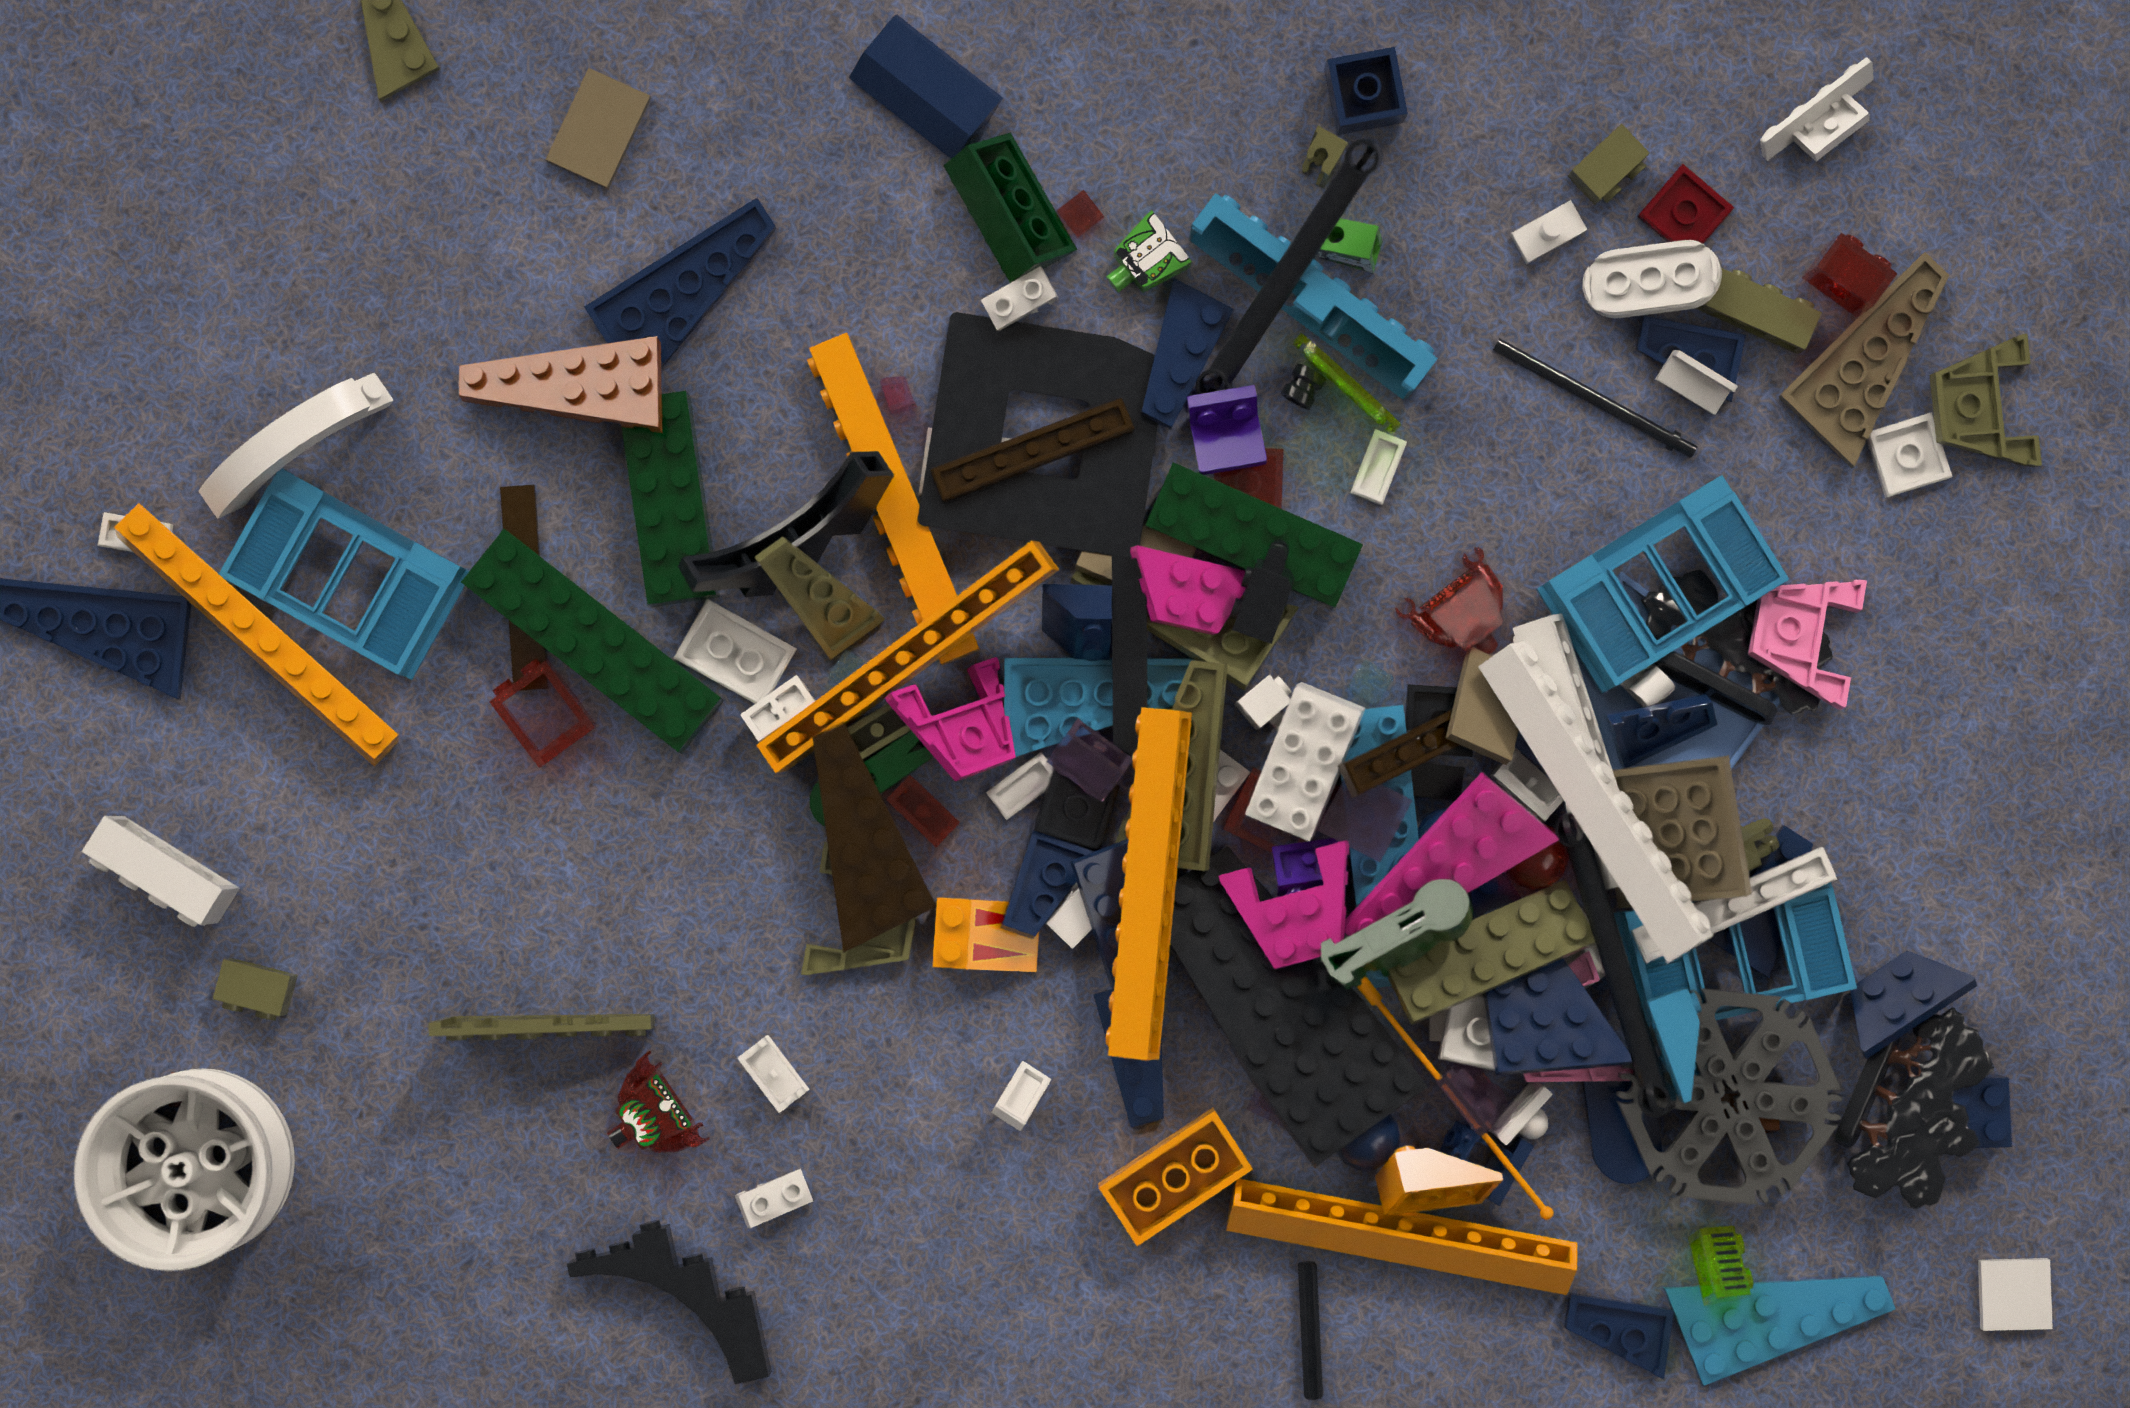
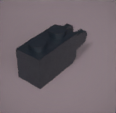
(1265, 596)

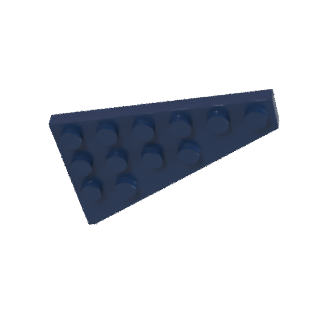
(1546, 1015)

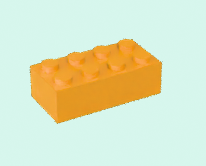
(1174, 1176)

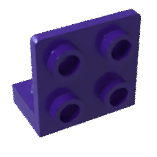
(1226, 430)
(1298, 866)

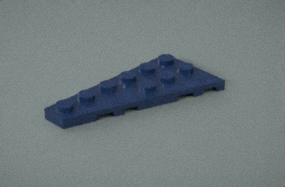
(684, 284)

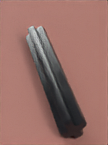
(1310, 1330)

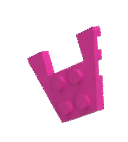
(966, 737)
(1296, 923)

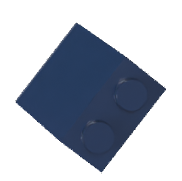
(1078, 619)

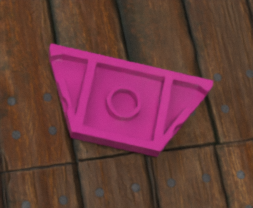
(1187, 590)

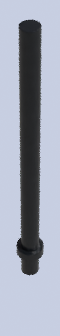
(1672, 440)

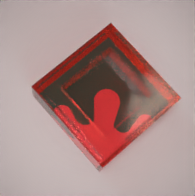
(1080, 214)

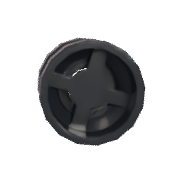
(1302, 388)

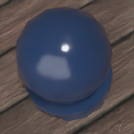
(1373, 1147)

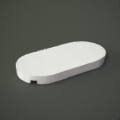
(1652, 279)

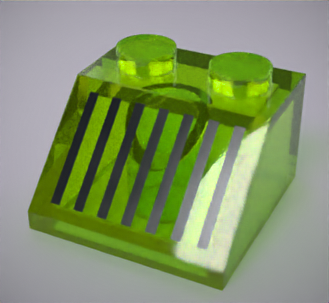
(1720, 1264)

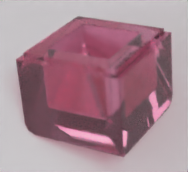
(897, 394)

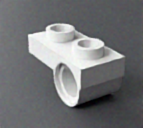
(1019, 298)
(1649, 686)
(774, 1198)

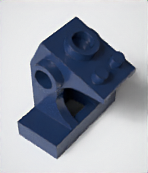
(1460, 1141)

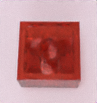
(1850, 274)

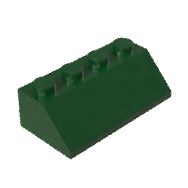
(1009, 206)

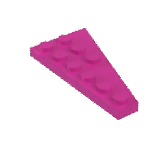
(1468, 844)

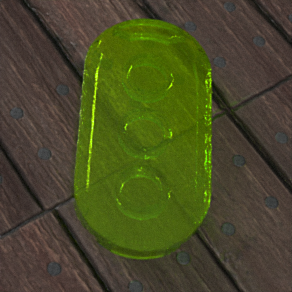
(1346, 383)

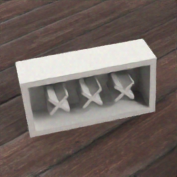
(1305, 761)
(159, 870)

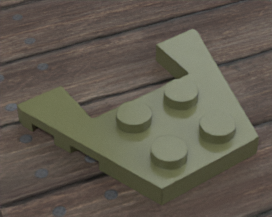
(1970, 406)
(884, 948)

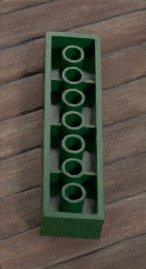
(592, 641)

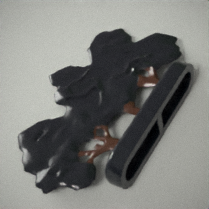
(1732, 642)
(1920, 1118)

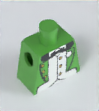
(1358, 245)
(1147, 256)

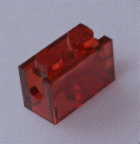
(923, 811)

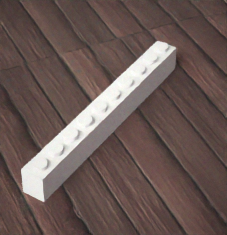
(1596, 801)

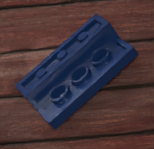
(925, 87)

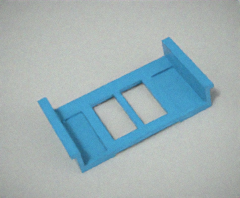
(404, 610)
(1604, 621)
(1810, 941)

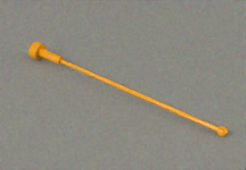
(1375, 998)

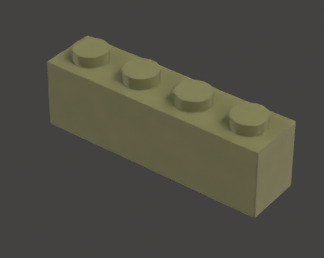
(1763, 311)

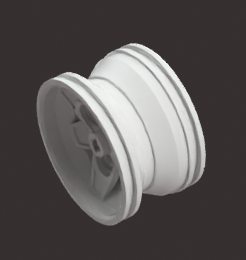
(114, 1198)

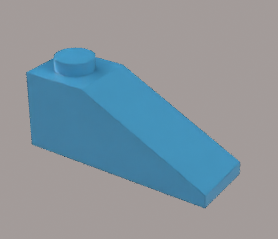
(1676, 1032)

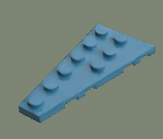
(1051, 693)
(1771, 1320)

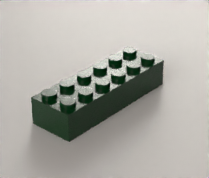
(668, 501)
(1243, 527)

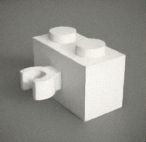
(1265, 702)

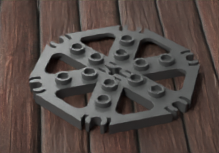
(1762, 1099)

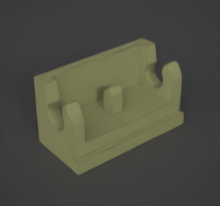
(1324, 150)

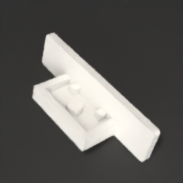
(1825, 118)

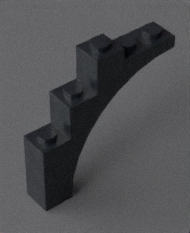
(836, 510)
(653, 1260)

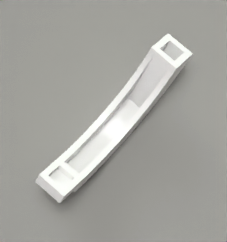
(289, 436)

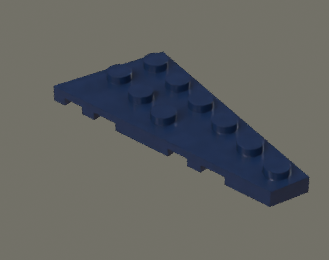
(118, 629)

